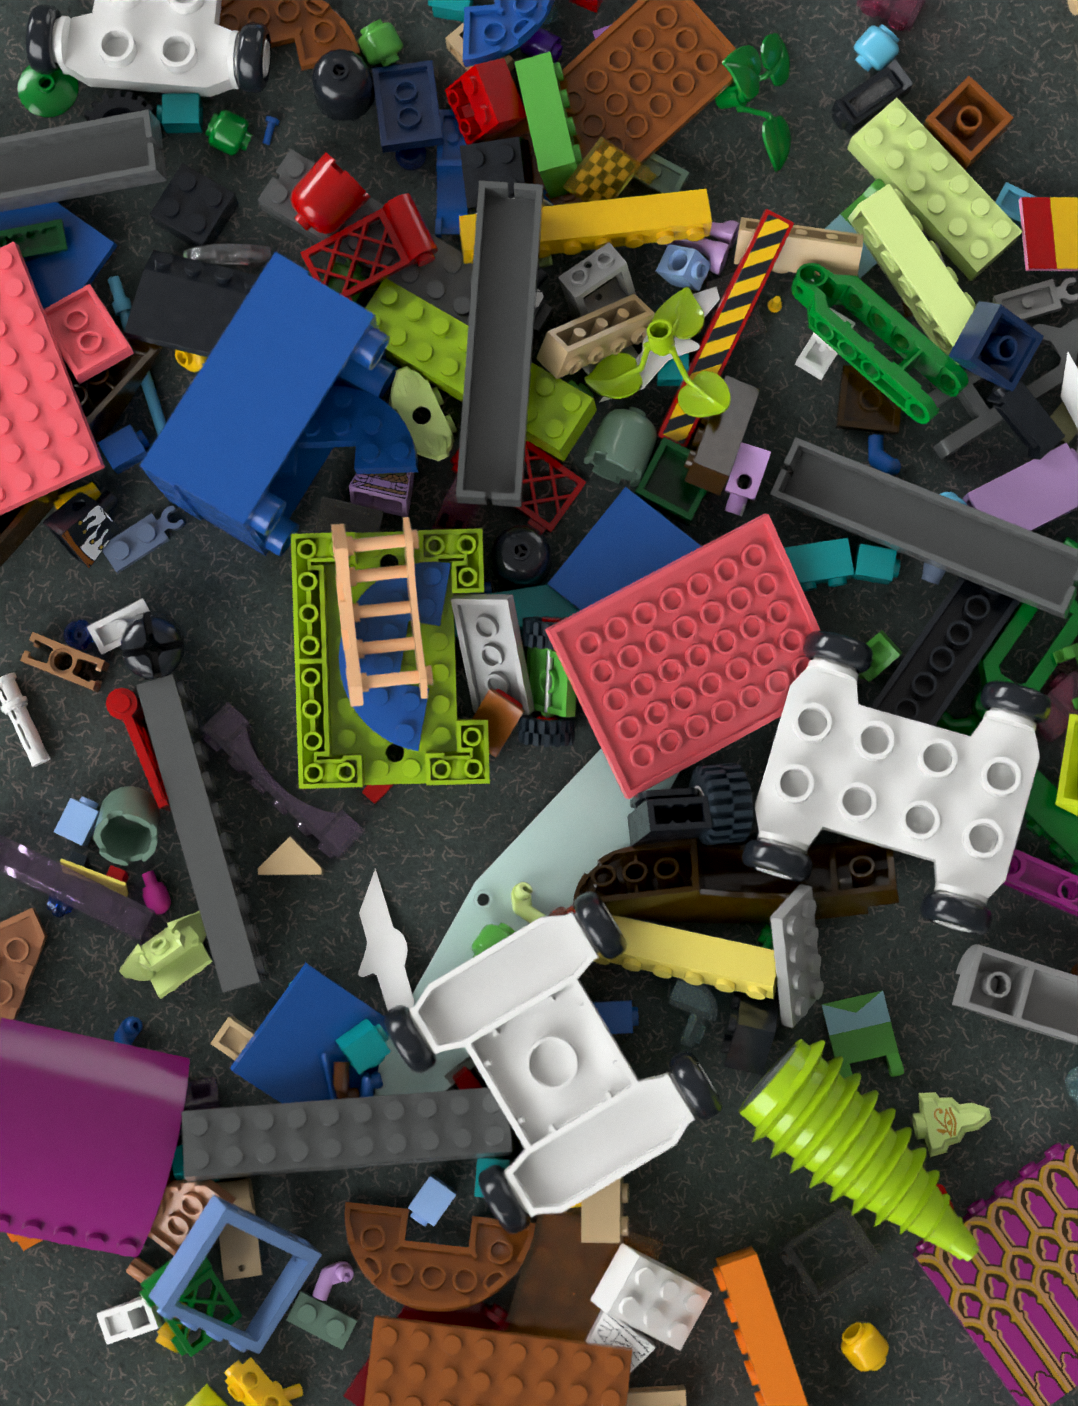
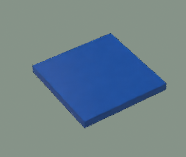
(68, 270)
(619, 550)
(303, 1025)

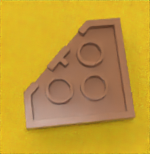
(20, 949)
(180, 1209)

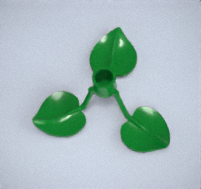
(745, 68)

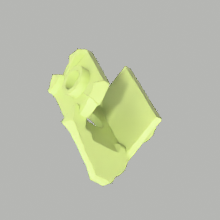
(411, 392)
(170, 955)

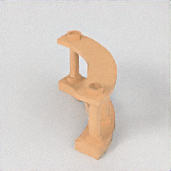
(352, 612)

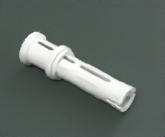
(15, 706)

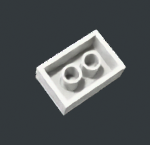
(650, 1296)

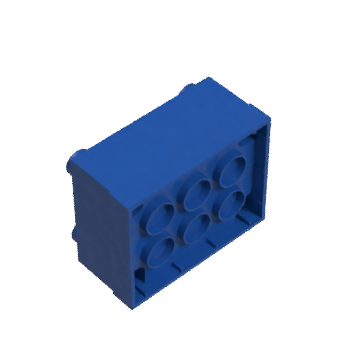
(257, 399)

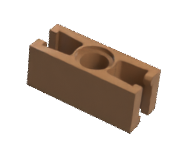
(58, 652)

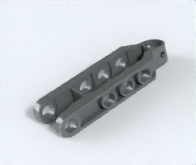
(985, 419)

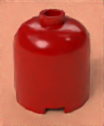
(326, 196)

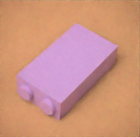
(1033, 492)

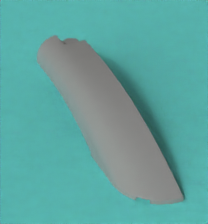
(1018, 992)

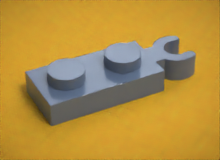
(140, 539)

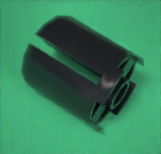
(141, 658)

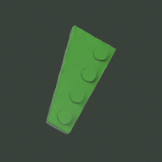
(548, 121)

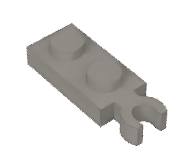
(1037, 299)

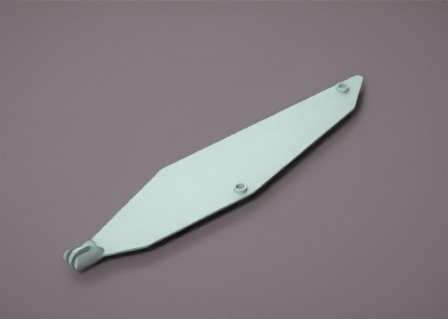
(550, 856)

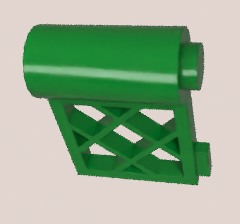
(201, 1275)

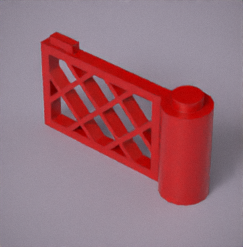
(406, 232)
(535, 520)
(127, 707)

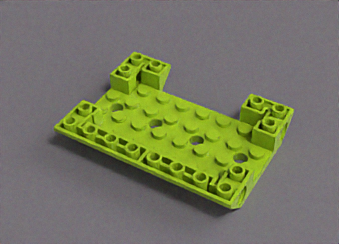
(332, 739)

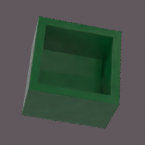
(665, 484)

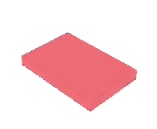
(86, 334)

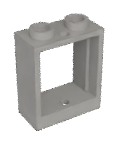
(581, 281)

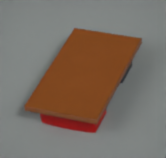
(502, 716)

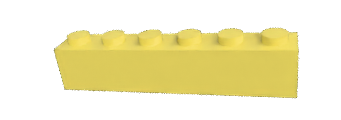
(696, 958)

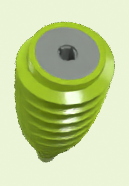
(852, 1146)

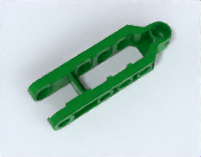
(893, 380)
(990, 663)

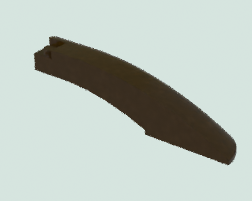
(714, 885)

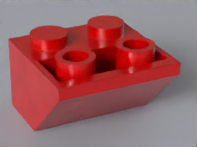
(485, 101)

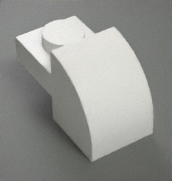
(817, 354)
(128, 1320)

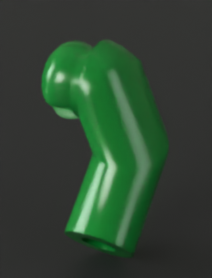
(963, 725)

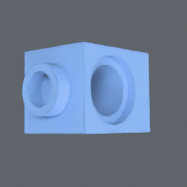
(683, 267)
(78, 821)
(431, 1201)

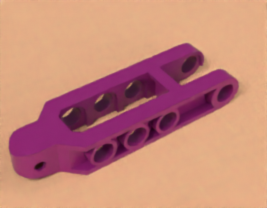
(1043, 882)

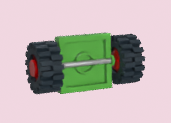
(549, 688)

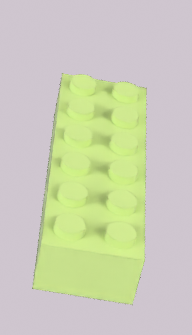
(935, 189)
(913, 266)

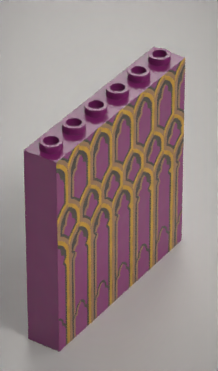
(1023, 1281)

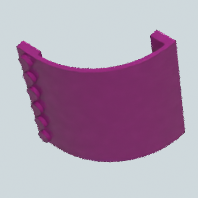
(85, 1136)

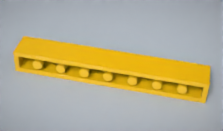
(617, 221)

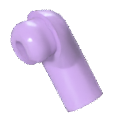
(332, 1275)

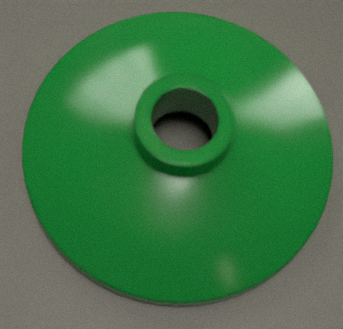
(50, 100)

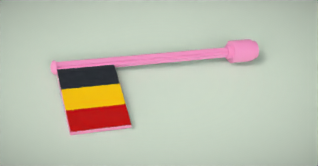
(1049, 233)

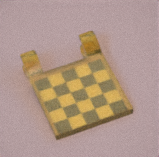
(606, 173)

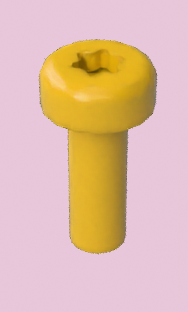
(775, 304)

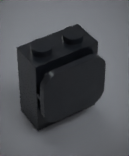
(668, 816)

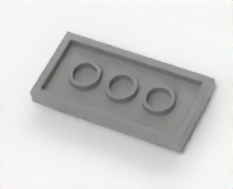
(492, 647)
(796, 955)

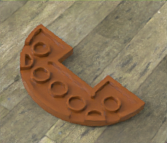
(306, 22)
(429, 1273)

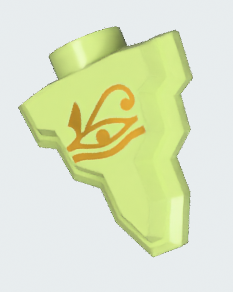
(946, 1121)

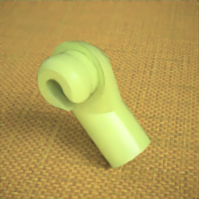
(522, 903)

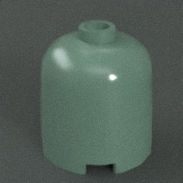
(622, 446)
(127, 825)

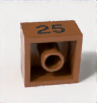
(968, 122)

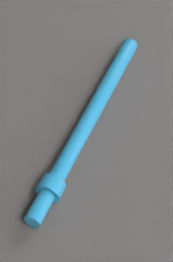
(122, 308)

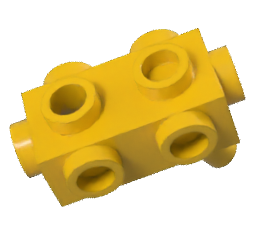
(254, 1388)

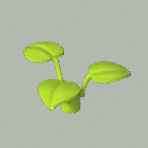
(678, 317)

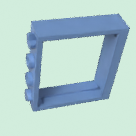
(194, 1250)

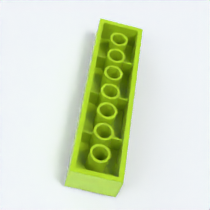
(437, 349)

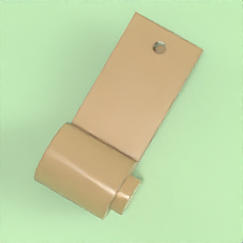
(237, 1247)

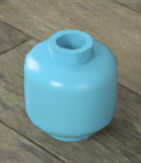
(876, 48)

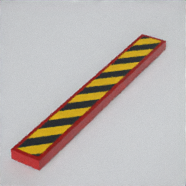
(730, 316)

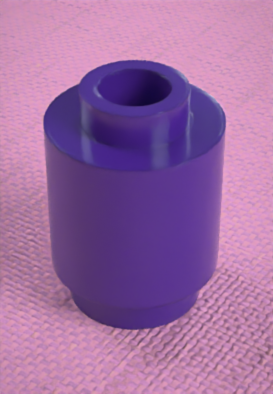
(541, 43)

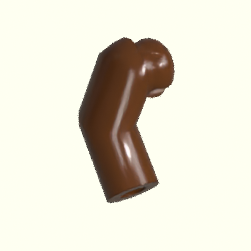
(341, 1081)

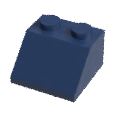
(996, 345)

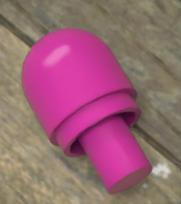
(155, 894)

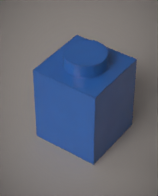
(125, 448)
(618, 1015)

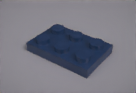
(407, 106)

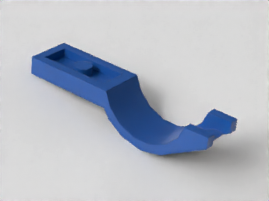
(450, 181)

